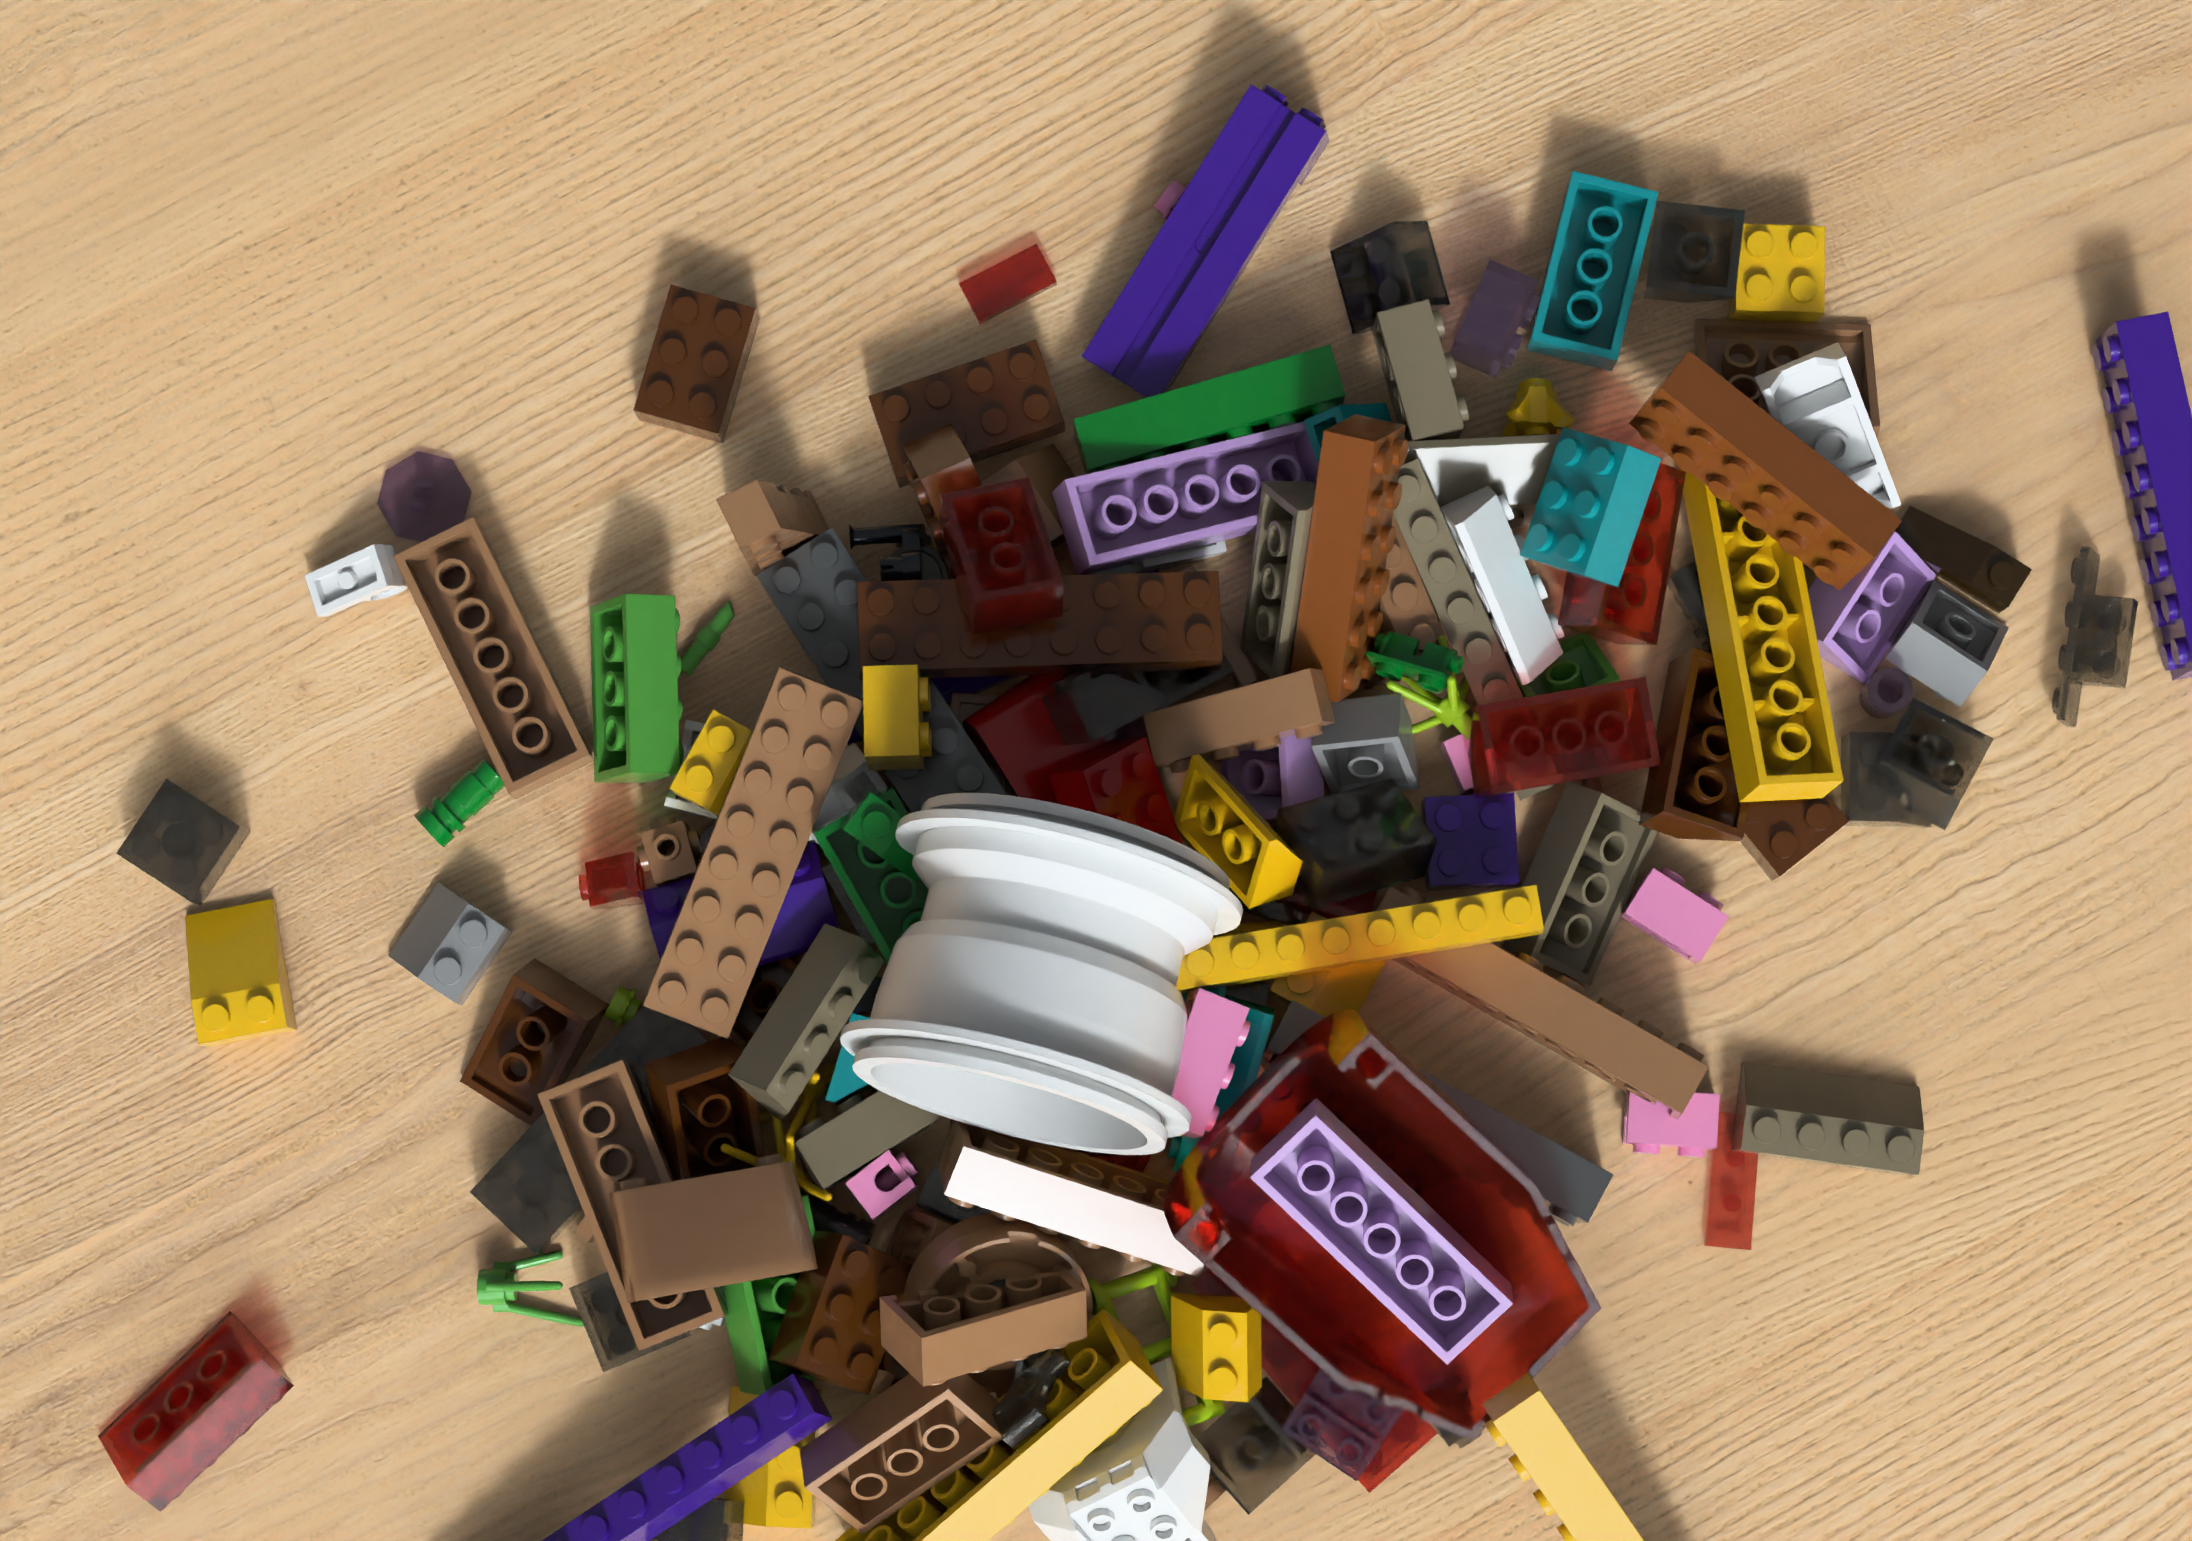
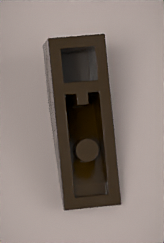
(1964, 559)

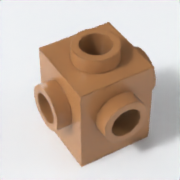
(681, 862)

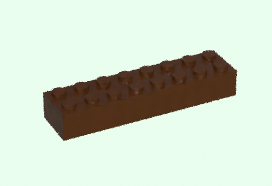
(1104, 627)

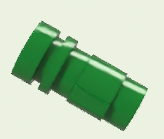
(460, 802)

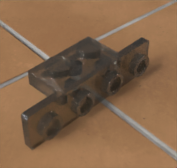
(2096, 641)

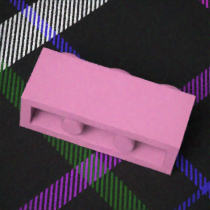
(1209, 1042)

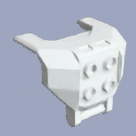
(1136, 1483)

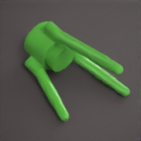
(500, 1286)

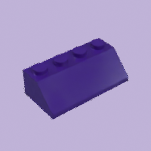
(799, 921)

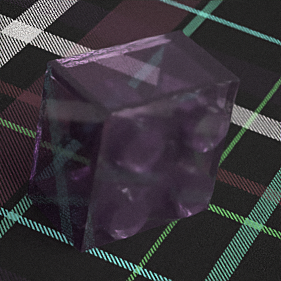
(1490, 325)

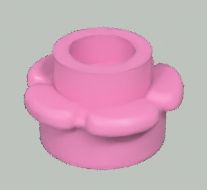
(1170, 198)

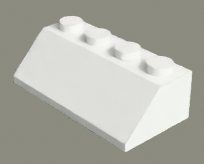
(1504, 582)

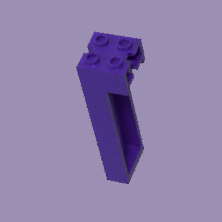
(1207, 241)

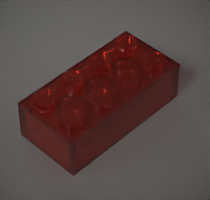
(1634, 608)

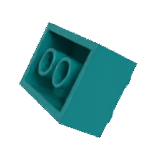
(1590, 506)

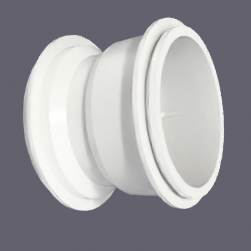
(1043, 973)

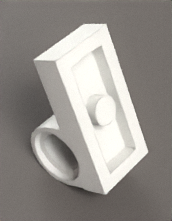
(355, 578)

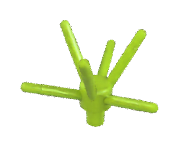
(1447, 710)

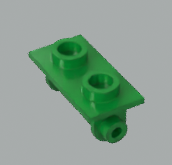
(1399, 659)

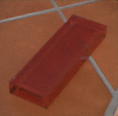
(1730, 1191)

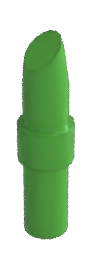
(707, 638)

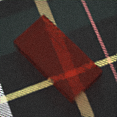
(1008, 284)

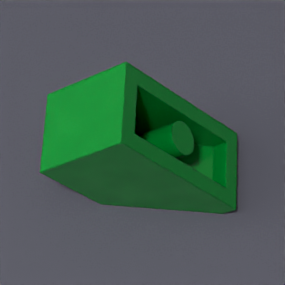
(875, 826)

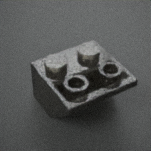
(1388, 271)

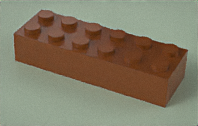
(1765, 472)
(1349, 551)

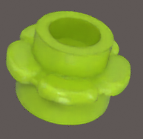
(622, 1006)

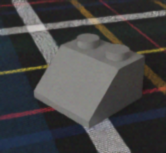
(1947, 644)
(1368, 744)
(450, 944)

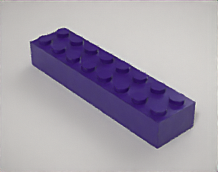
(2155, 441)

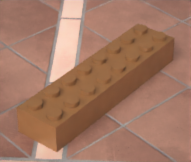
(753, 852)
(1560, 1016)

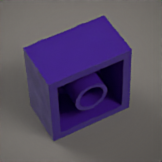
(1473, 841)

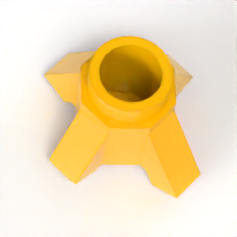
(1536, 410)

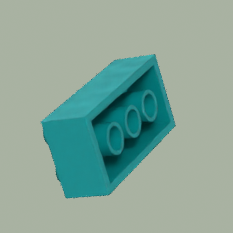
(1592, 271)

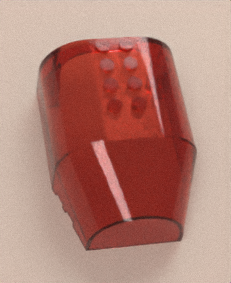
(1444, 1160)

